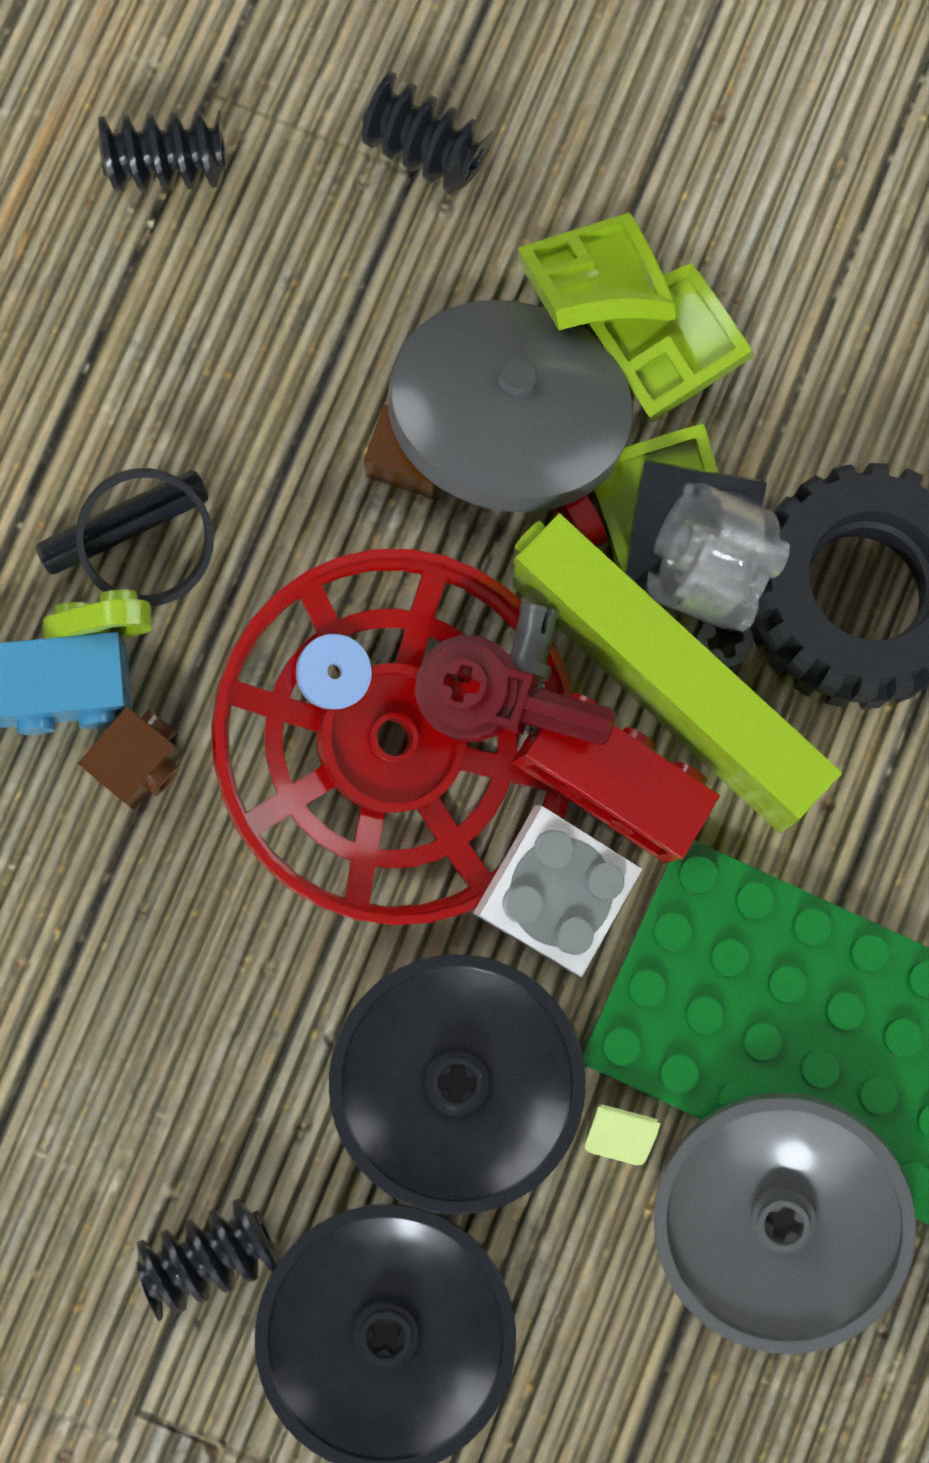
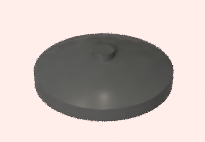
(509, 406)
(784, 1223)

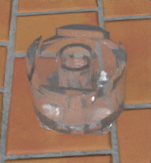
(717, 557)

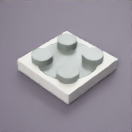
(557, 890)

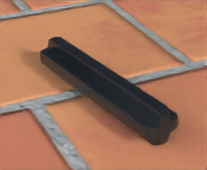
(120, 523)

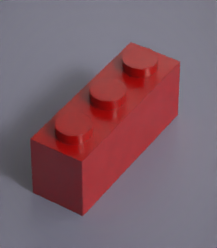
(624, 786)

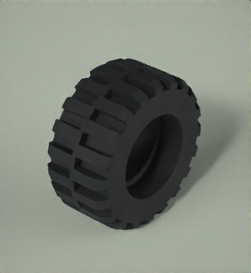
(791, 621)

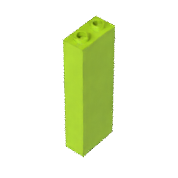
(671, 673)

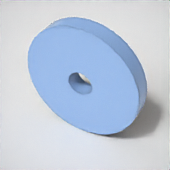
(314, 678)

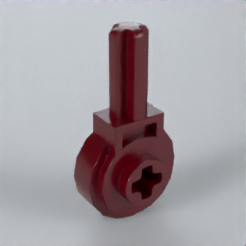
(505, 697)

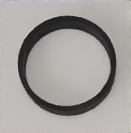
(203, 563)

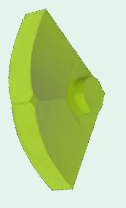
(598, 274)
(679, 356)
(618, 493)

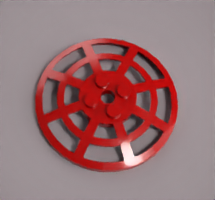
(351, 748)

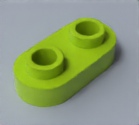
(115, 612)

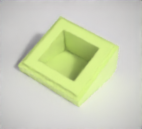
(620, 1134)

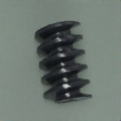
(423, 137)
(162, 152)
(205, 1258)

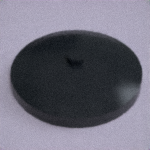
(457, 1084)
(385, 1337)

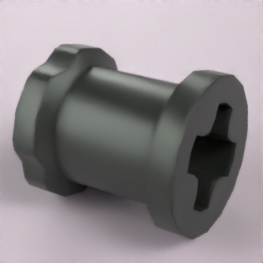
(741, 639)

